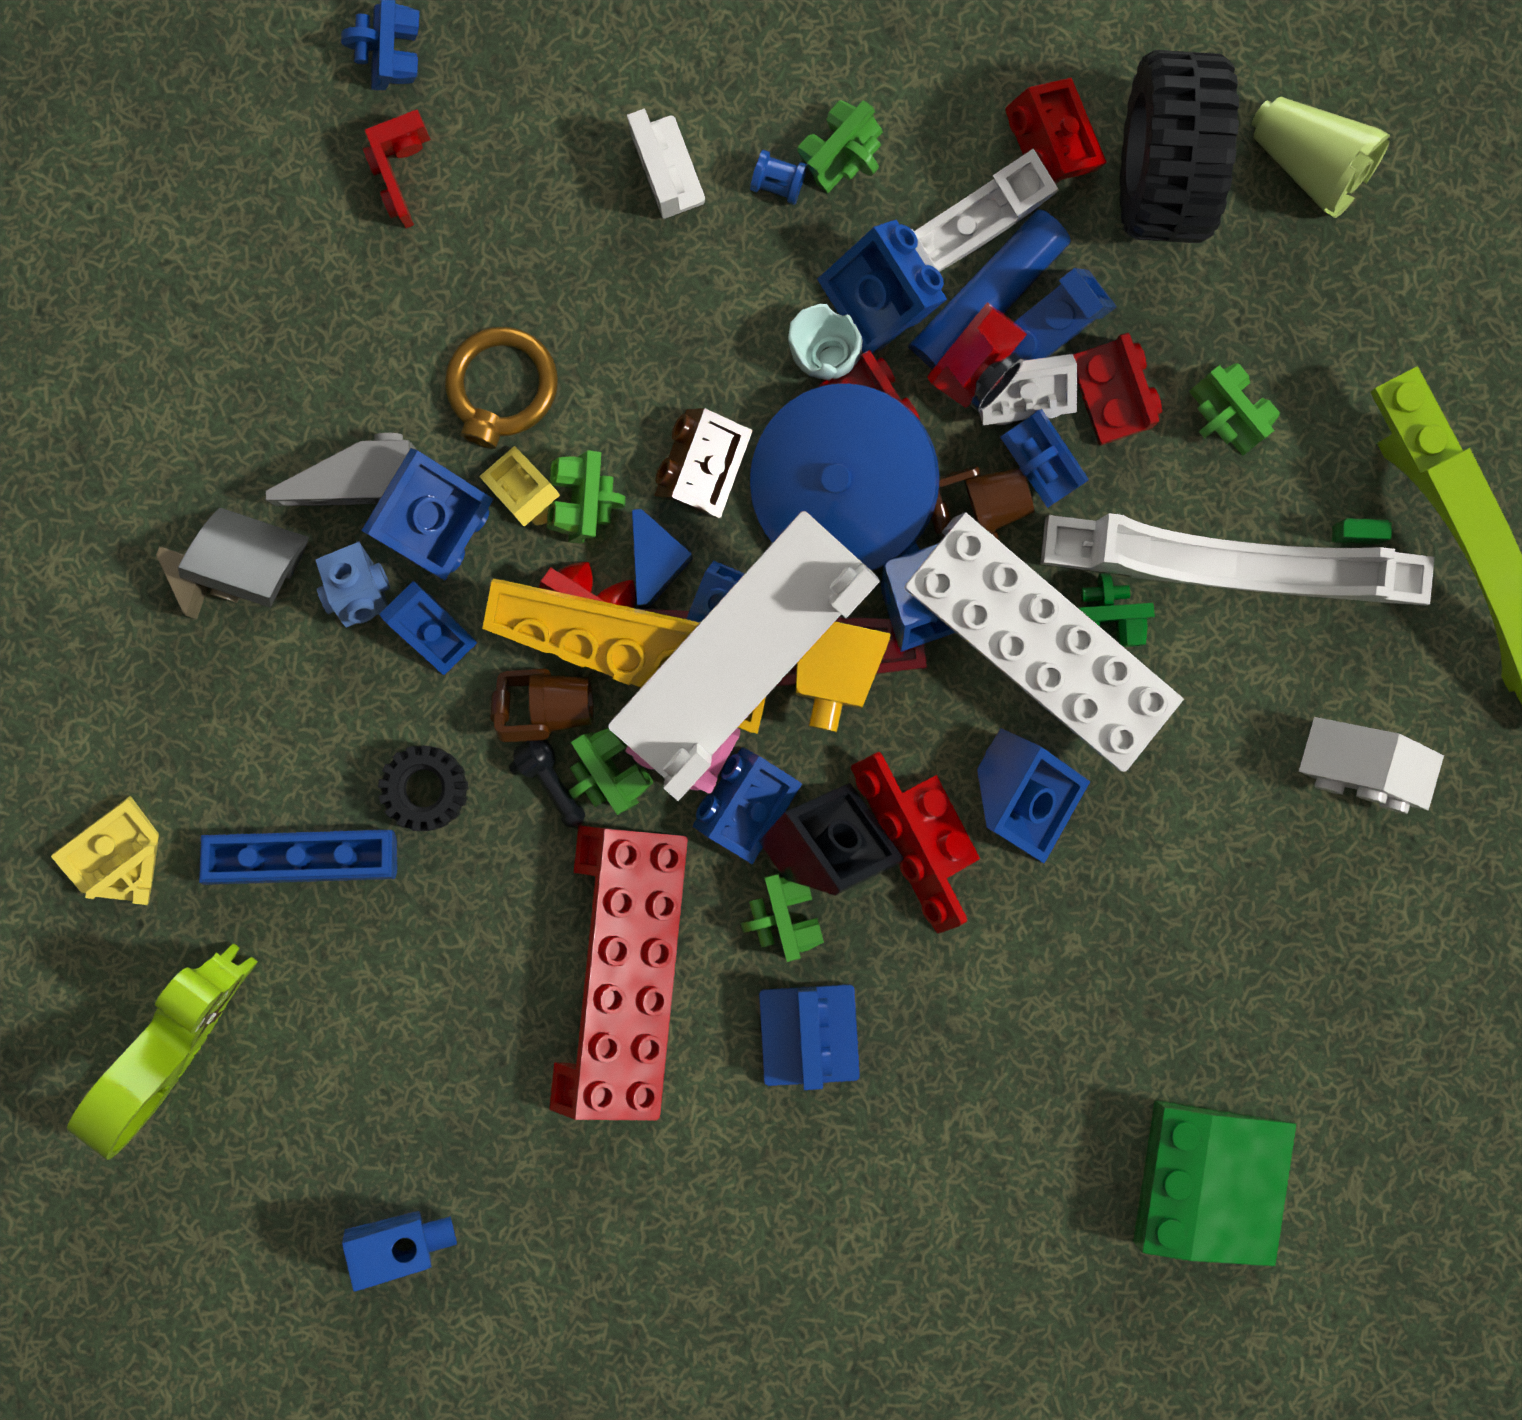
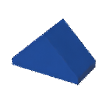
(657, 558)

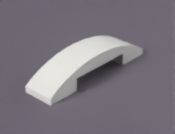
(985, 212)

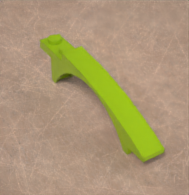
(1455, 486)

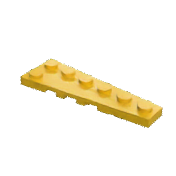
(591, 633)

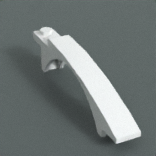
(1153, 553)

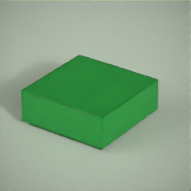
(1362, 531)

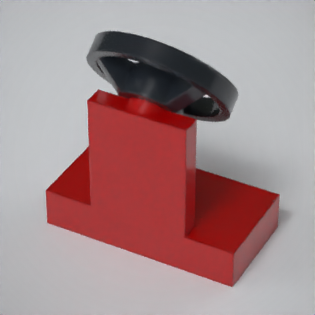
(980, 360)

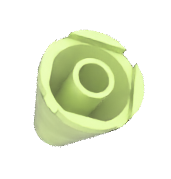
(1320, 150)

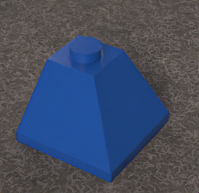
(1027, 793)

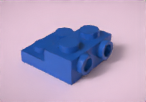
(883, 285)
(428, 514)

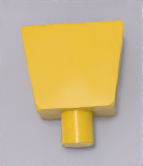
(839, 671)

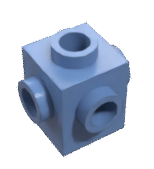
(352, 585)

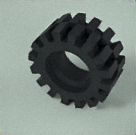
(396, 778)

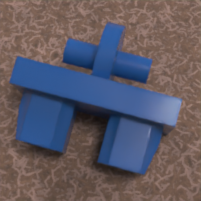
(389, 22)
(1044, 458)

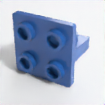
(809, 1035)

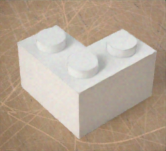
(1373, 761)

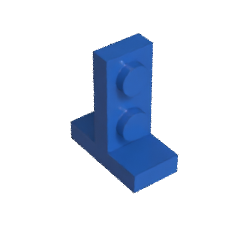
(1062, 314)

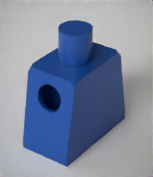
(909, 618)
(372, 1252)

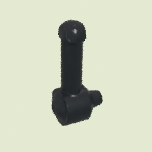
(537, 760)

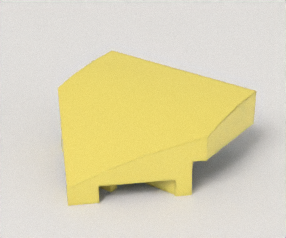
(113, 856)

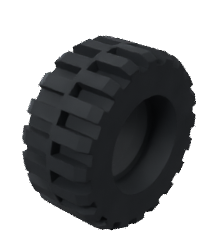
(1178, 146)

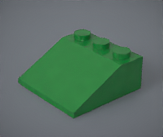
(1213, 1185)

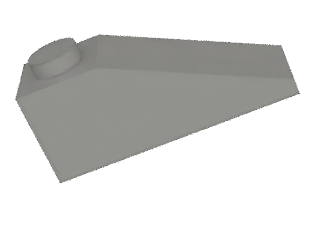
(347, 478)

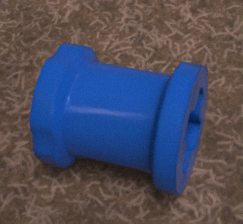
(778, 177)

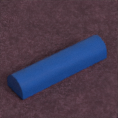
(997, 282)
(298, 857)

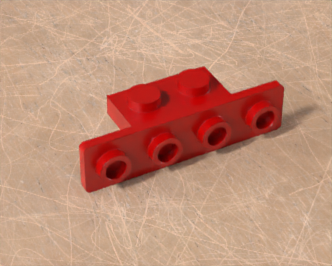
(926, 835)

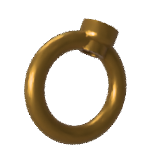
(484, 426)

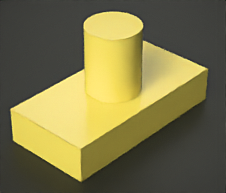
(520, 487)

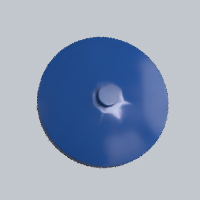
(852, 465)

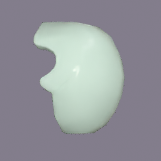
(822, 328)

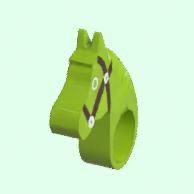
(156, 1060)

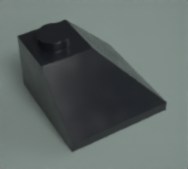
(830, 843)

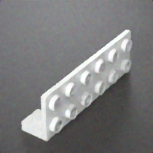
(1043, 642)
(742, 651)

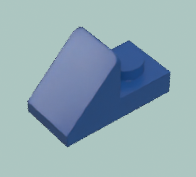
(428, 628)

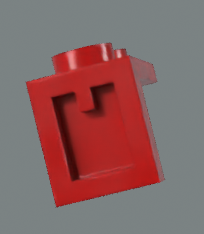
(399, 137)

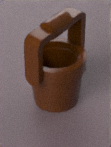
(993, 497)
(553, 704)

